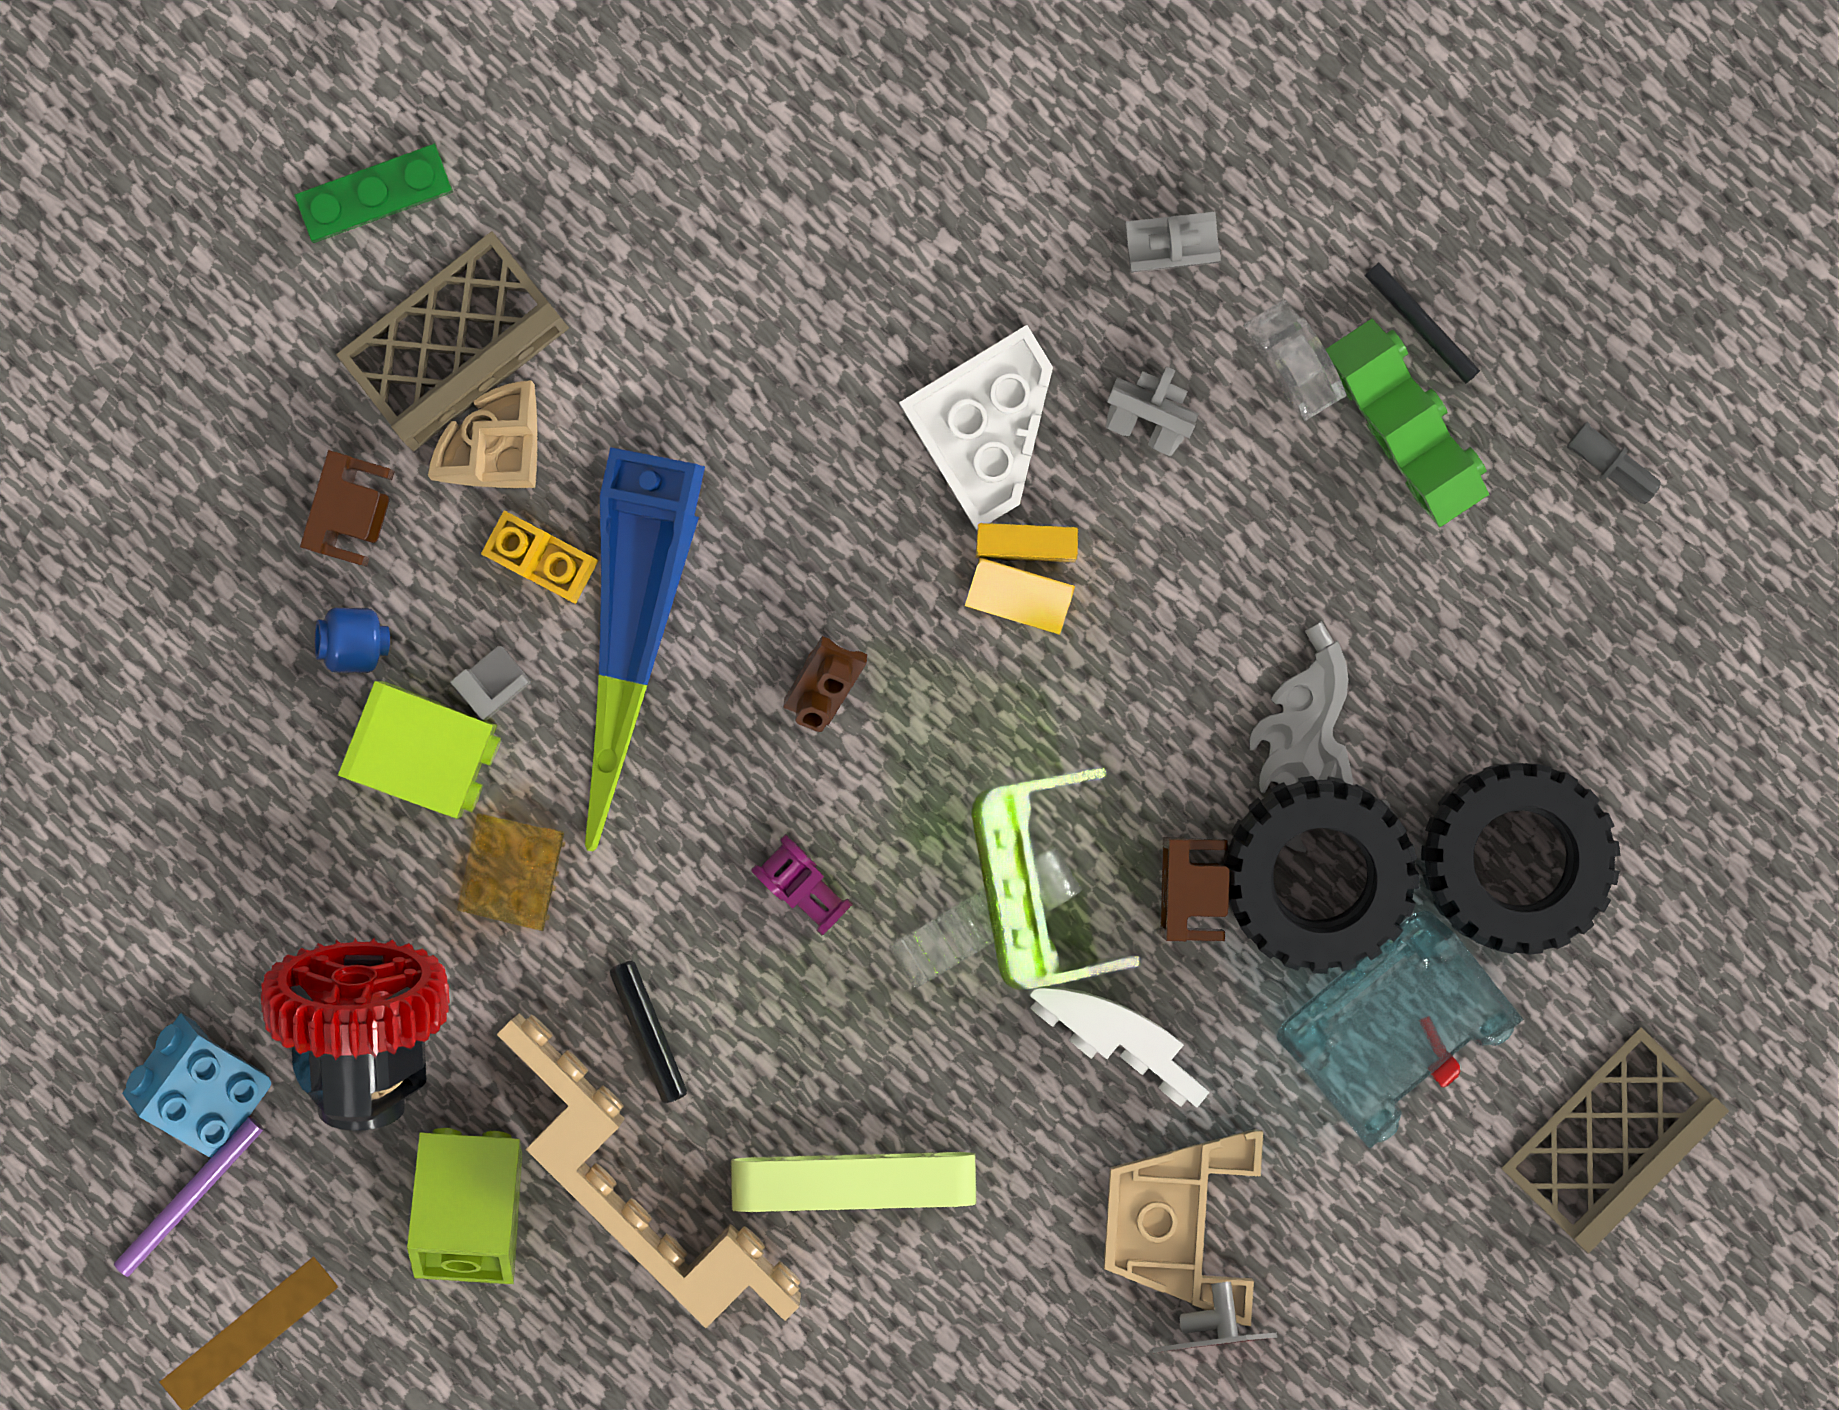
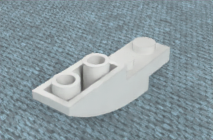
(1104, 1024)

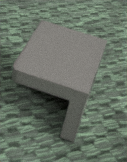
(491, 683)

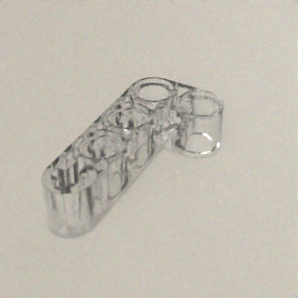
(967, 925)

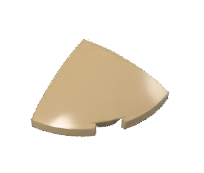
(492, 444)

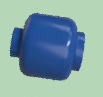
(351, 640)

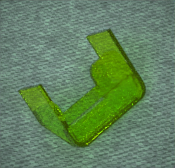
(1012, 888)

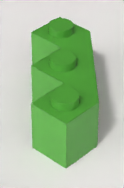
(1408, 422)

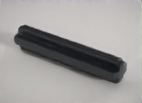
(648, 1032)

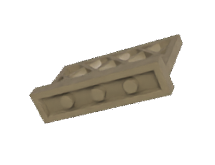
(478, 374)
(1646, 1171)

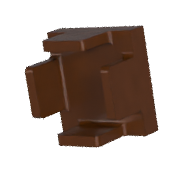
(345, 507)
(1192, 889)

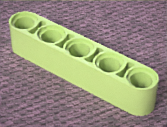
(853, 1181)

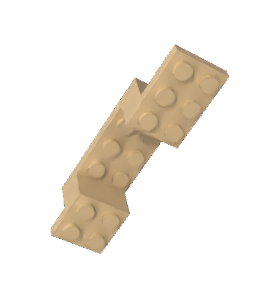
(577, 1132)

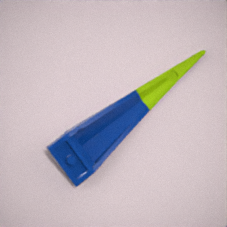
(644, 546)

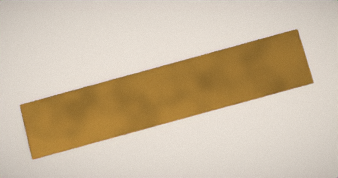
(249, 1334)

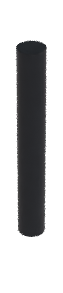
(1422, 323)

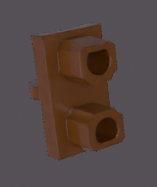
(823, 684)

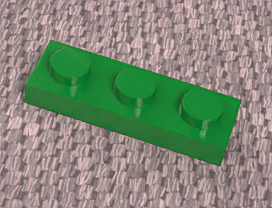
(373, 193)

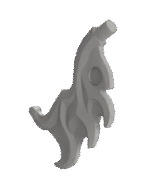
(1303, 731)

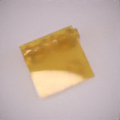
(511, 871)

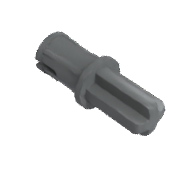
(1614, 464)

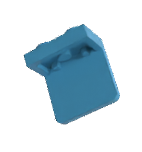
(195, 1087)

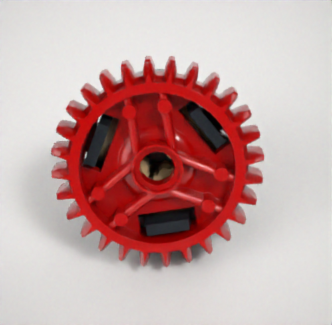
(357, 1025)

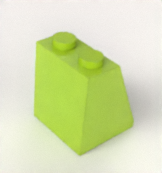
(420, 750)
(465, 1207)

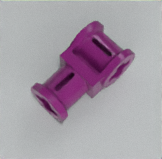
(800, 881)

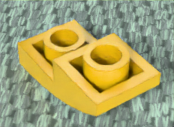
(539, 557)

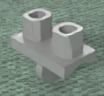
(1172, 242)
(1171, 419)

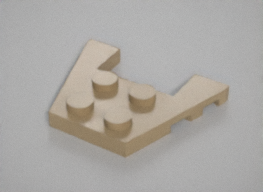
(1160, 1218)

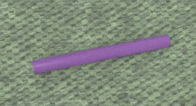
(188, 1197)

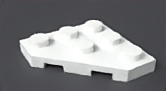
(985, 423)

